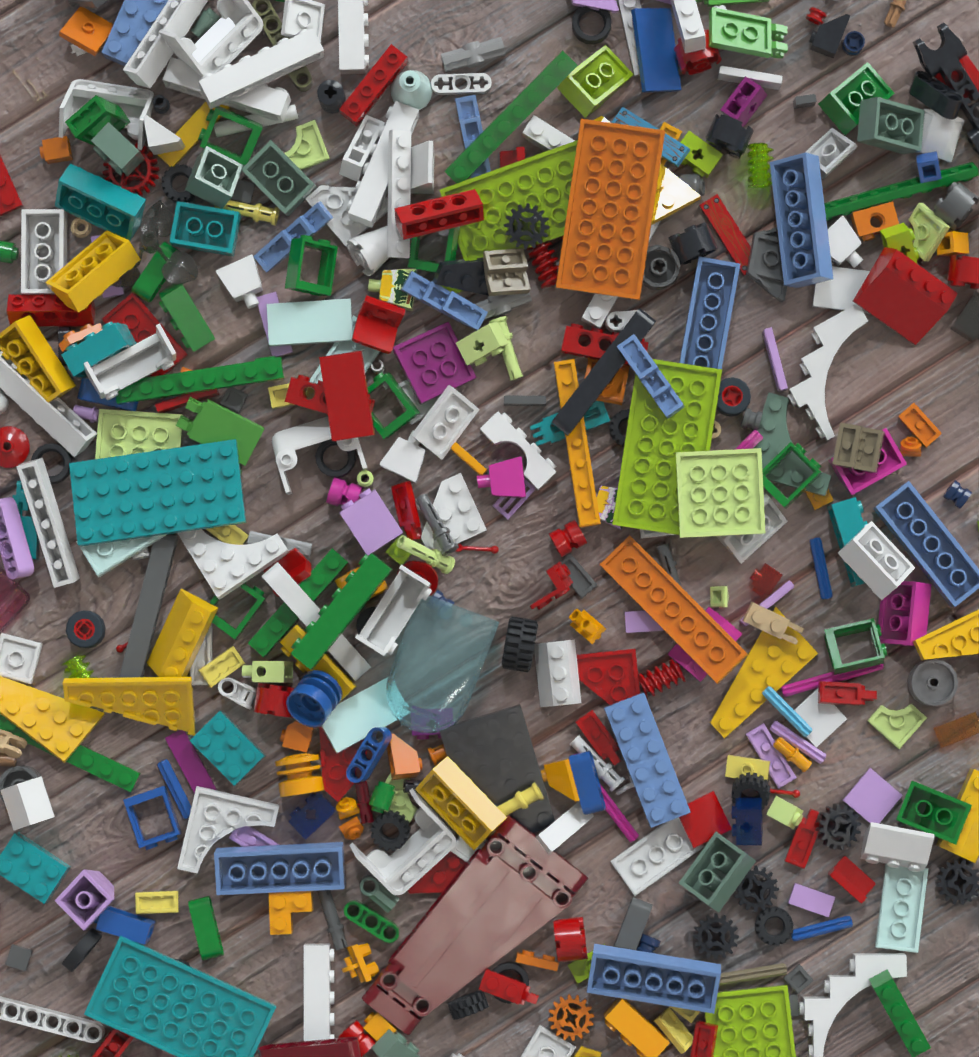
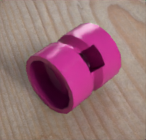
(342, 493)

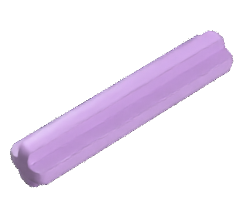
(798, 742)

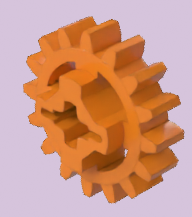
(580, 1012)

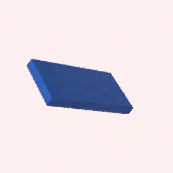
(656, 50)

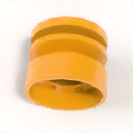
(299, 775)

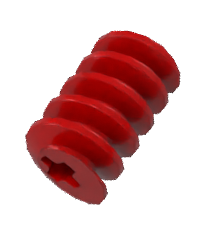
(545, 264)
(661, 678)

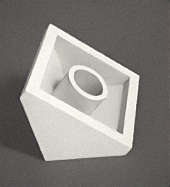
(161, 139)
(832, 151)
(27, 803)

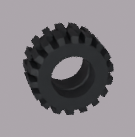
(519, 644)

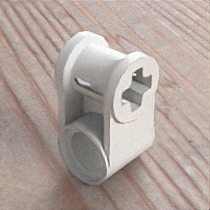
(622, 316)
(239, 693)

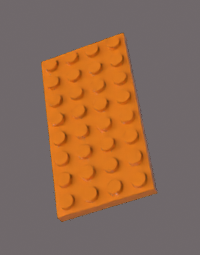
(610, 209)

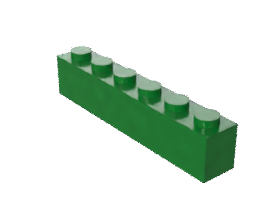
(341, 611)
(284, 617)

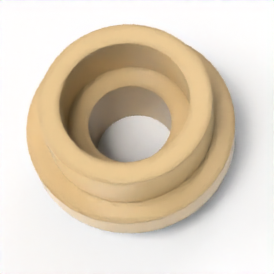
(80, 234)

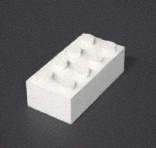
(42, 248)

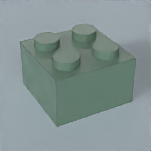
(114, 146)
(214, 177)

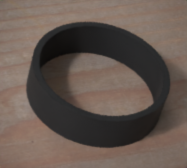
(81, 950)

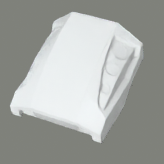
(940, 135)

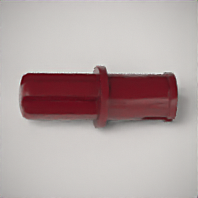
(363, 802)

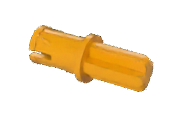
(792, 754)

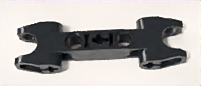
(945, 61)

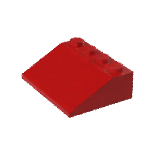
(904, 295)

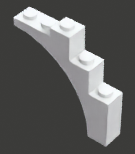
(816, 364)
(841, 989)

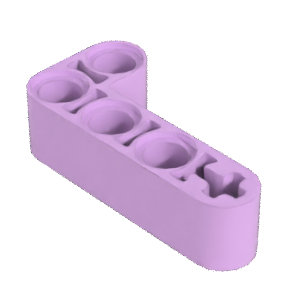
(13, 542)

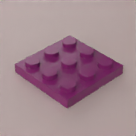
(433, 363)

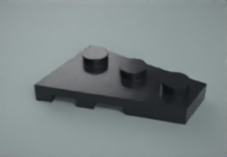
(462, 275)

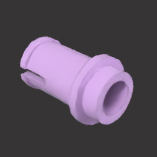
(87, 413)

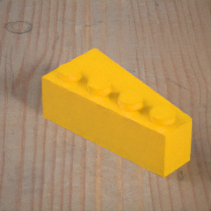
(35, 359)

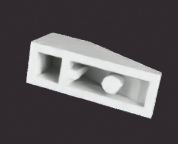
(360, 148)

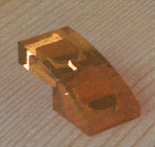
(957, 729)

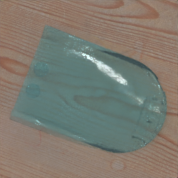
(438, 665)

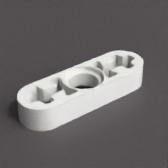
(445, 78)

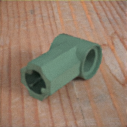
(379, 894)

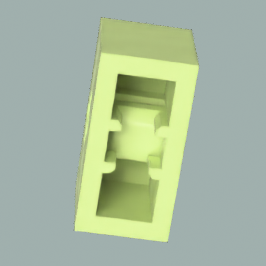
(490, 336)

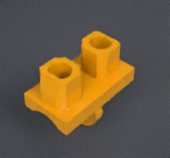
(586, 625)
(364, 971)

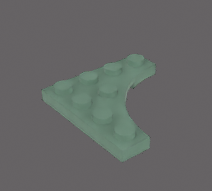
(775, 435)

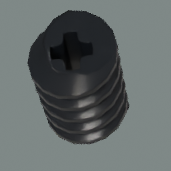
(324, 92)

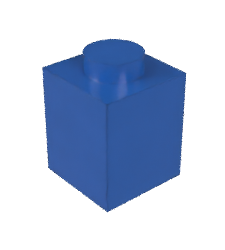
(928, 167)

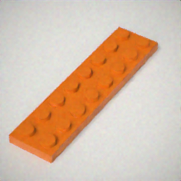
(674, 609)

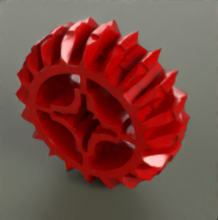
(146, 180)

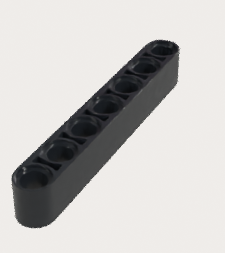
(601, 374)

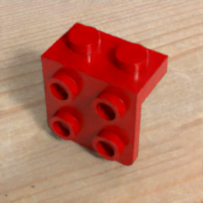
(377, 324)
(560, 577)

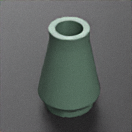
(205, 22)

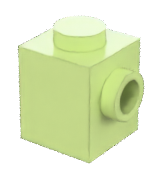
(785, 812)

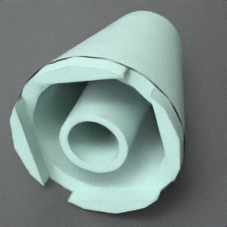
(412, 89)

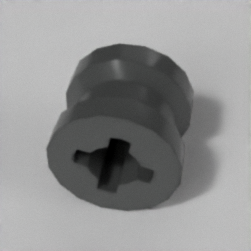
(751, 419)

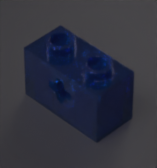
(749, 821)
(306, 826)

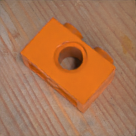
(861, 220)

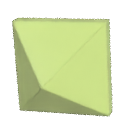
(719, 597)

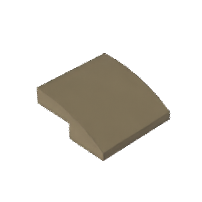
(506, 272)
(858, 447)

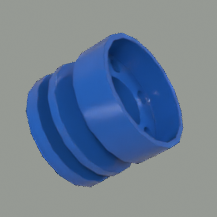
(314, 698)

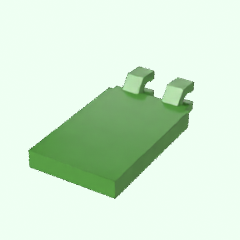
(746, 33)
(219, 424)

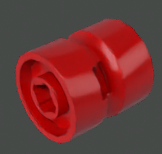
(568, 538)
(366, 1041)

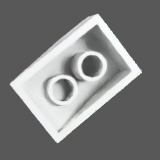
(422, 168)

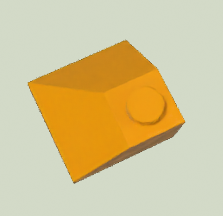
(561, 778)

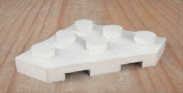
(336, 202)
(456, 512)

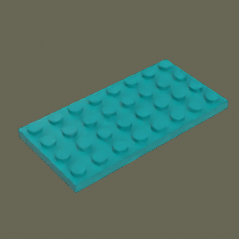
(157, 493)
(177, 1005)

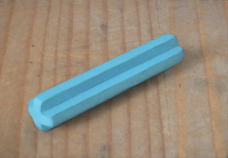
(771, 695)

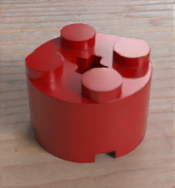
(697, 61)
(963, 271)
(272, 699)
(570, 939)

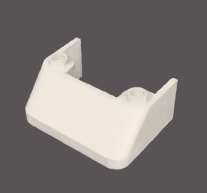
(222, 41)
(132, 100)
(131, 364)
(304, 435)
(394, 611)
(416, 856)

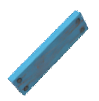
(672, 149)

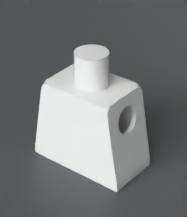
(843, 243)
(242, 280)
(405, 458)

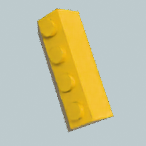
(93, 270)
(181, 636)
(326, 664)
(460, 803)
(968, 842)

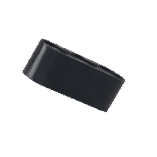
(936, 95)

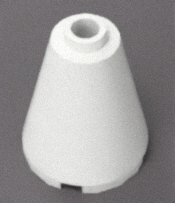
(369, 250)

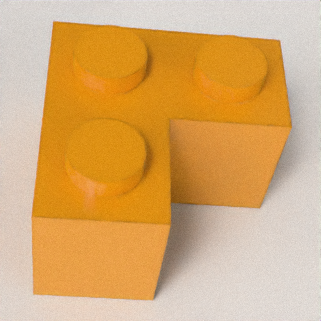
(282, 908)

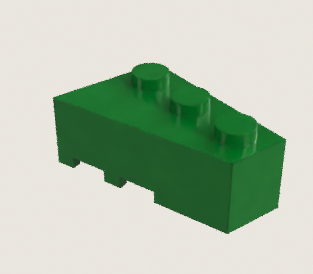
(185, 316)

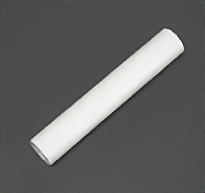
(230, 127)

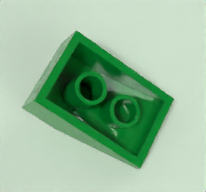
(844, 101)
(934, 812)

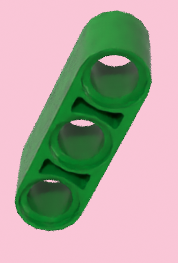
(152, 277)
(205, 928)
(378, 930)

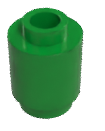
(8, 252)
(382, 797)

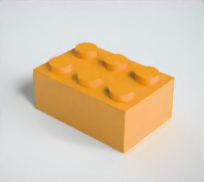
(635, 1029)

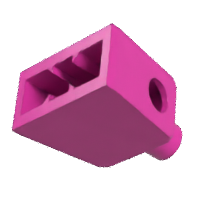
(505, 479)

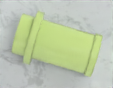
(365, 473)

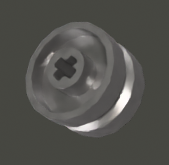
(945, 682)

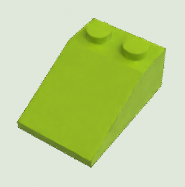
(595, 81)

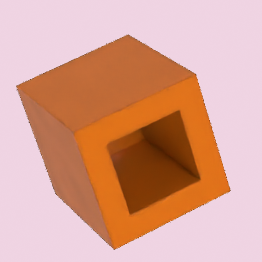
(56, 150)

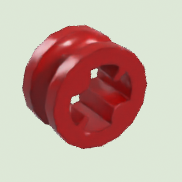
(815, 16)

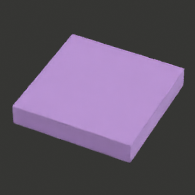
(872, 797)

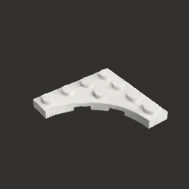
(231, 565)
(215, 816)

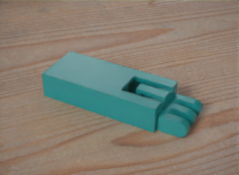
(595, 417)
(27, 521)

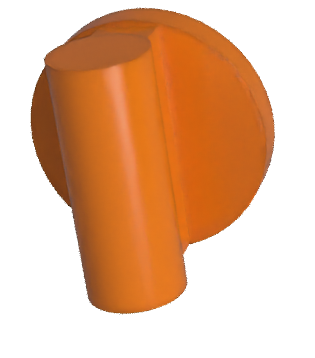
(910, 447)
(352, 829)

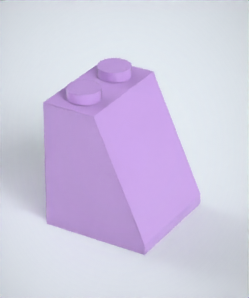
(370, 521)
(86, 897)

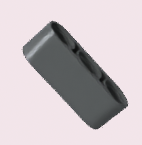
(633, 924)

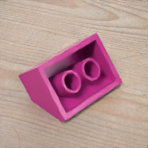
(889, 461)
(905, 613)
(687, 662)

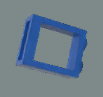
(151, 843)
(125, 924)

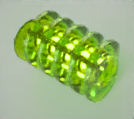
(759, 165)
(78, 668)

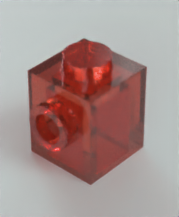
(764, 580)

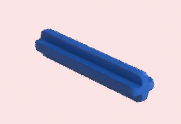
(821, 568)
(175, 788)
(821, 928)

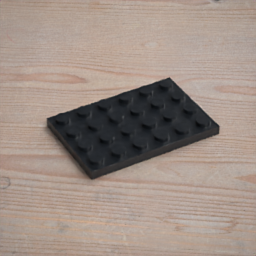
(500, 761)

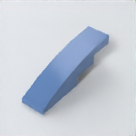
(471, 126)
(280, 245)
(444, 301)
(650, 376)

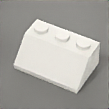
(744, 545)
(876, 560)
(557, 673)
(896, 847)

